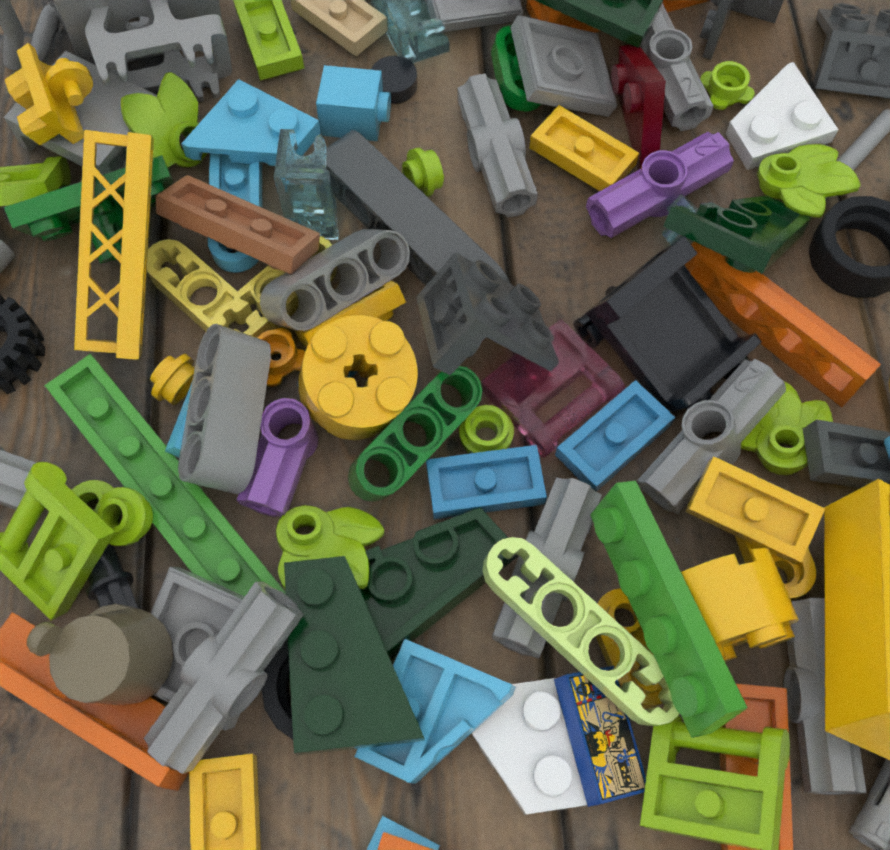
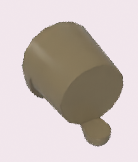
(108, 656)

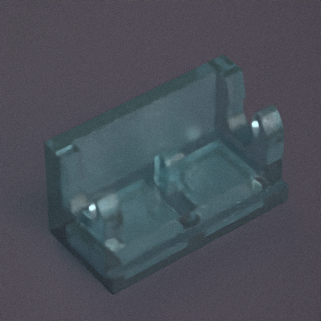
(412, 29)
(305, 186)

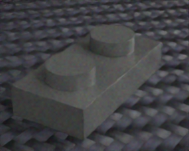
(846, 454)

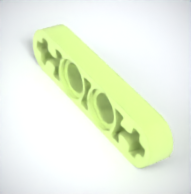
(574, 639)

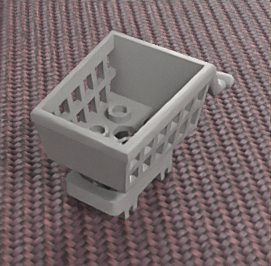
(106, 39)

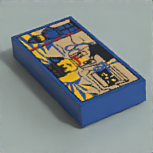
(600, 741)

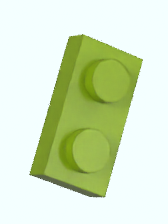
(269, 37)

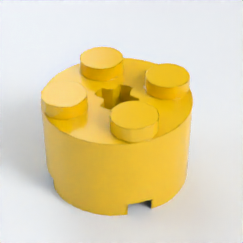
(377, 353)
(742, 601)

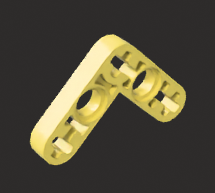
(229, 303)

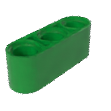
(435, 418)

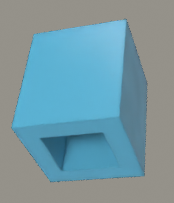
(352, 101)

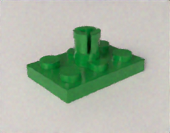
(54, 212)

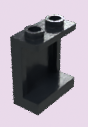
(671, 330)

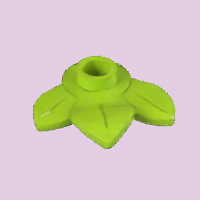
(164, 118)
(806, 178)
(785, 425)
(335, 535)

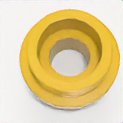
(172, 378)

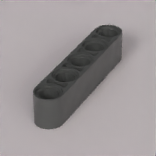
(389, 201)

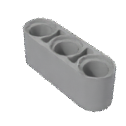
(358, 278)
(225, 410)

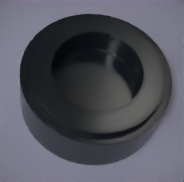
(398, 77)

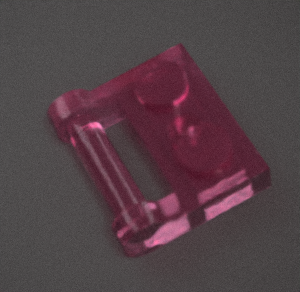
(524, 387)

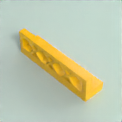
(134, 243)

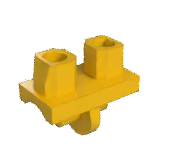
(49, 96)

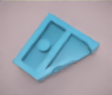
(248, 127)
(448, 705)

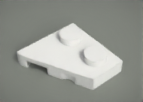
(780, 119)
(533, 749)

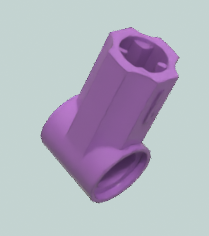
(279, 460)

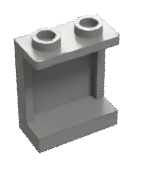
(97, 113)

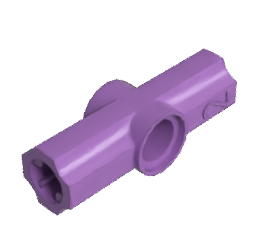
(659, 183)

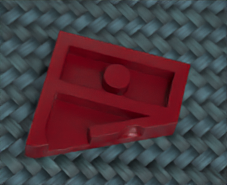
(641, 99)

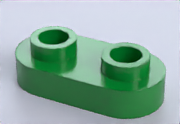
(508, 72)

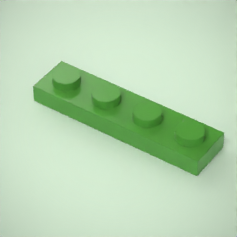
(666, 611)

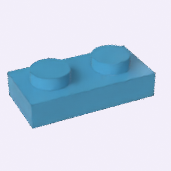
(614, 436)
(486, 480)

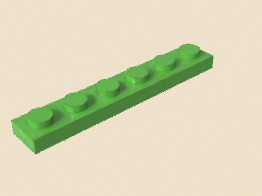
(140, 462)

